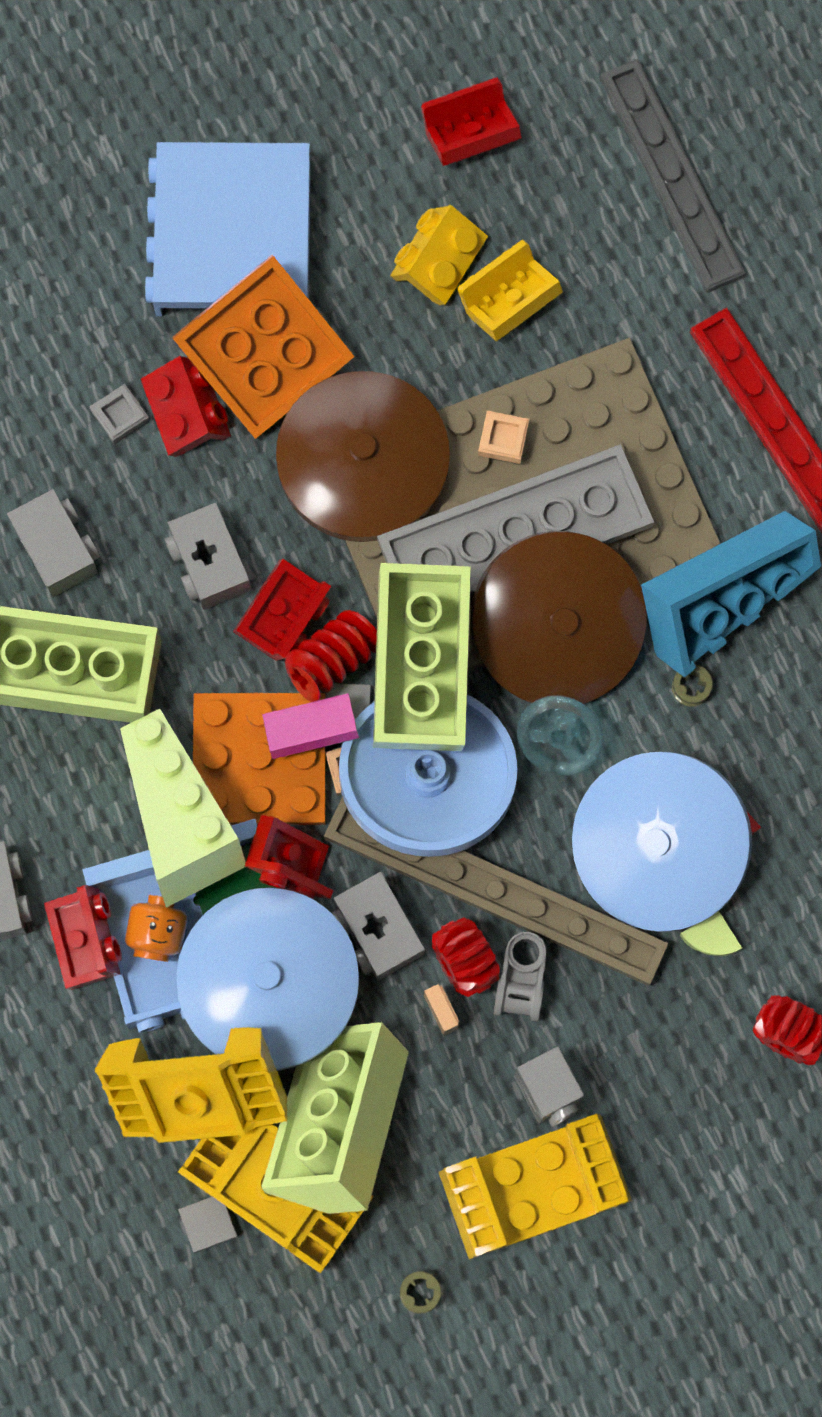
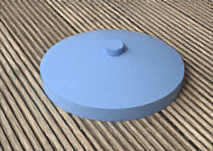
(430, 798)
(662, 841)
(271, 966)

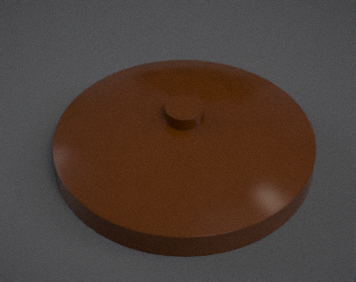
(362, 455)
(558, 617)

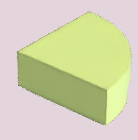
(712, 937)

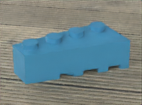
(726, 586)

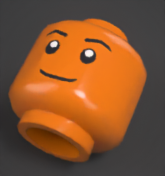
(155, 930)

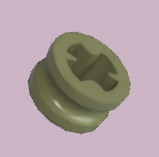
(704, 680)
(431, 1283)

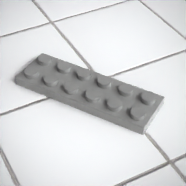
(583, 497)

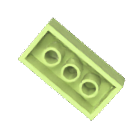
(421, 657)
(77, 664)

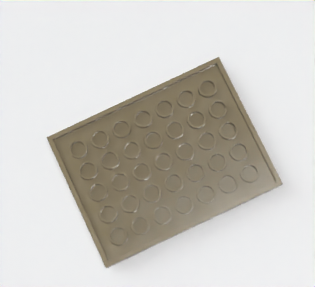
(573, 415)

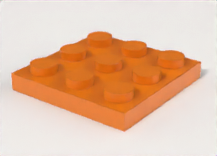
(262, 346)
(238, 766)

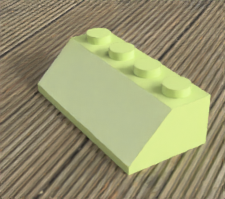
(338, 1122)

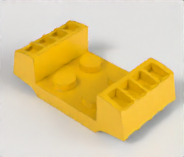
(194, 1094)
(234, 1173)
(535, 1186)

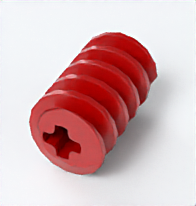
(330, 654)

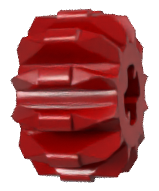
(465, 957)
(790, 1029)

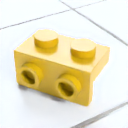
(439, 253)
(508, 291)

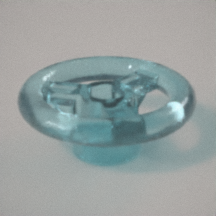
(567, 717)

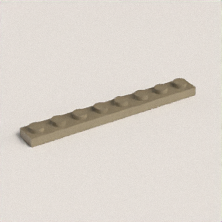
(513, 901)

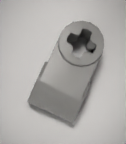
(521, 980)

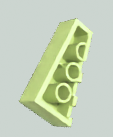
(181, 819)

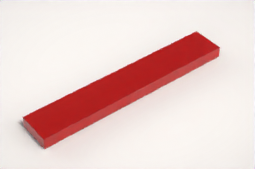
(764, 407)

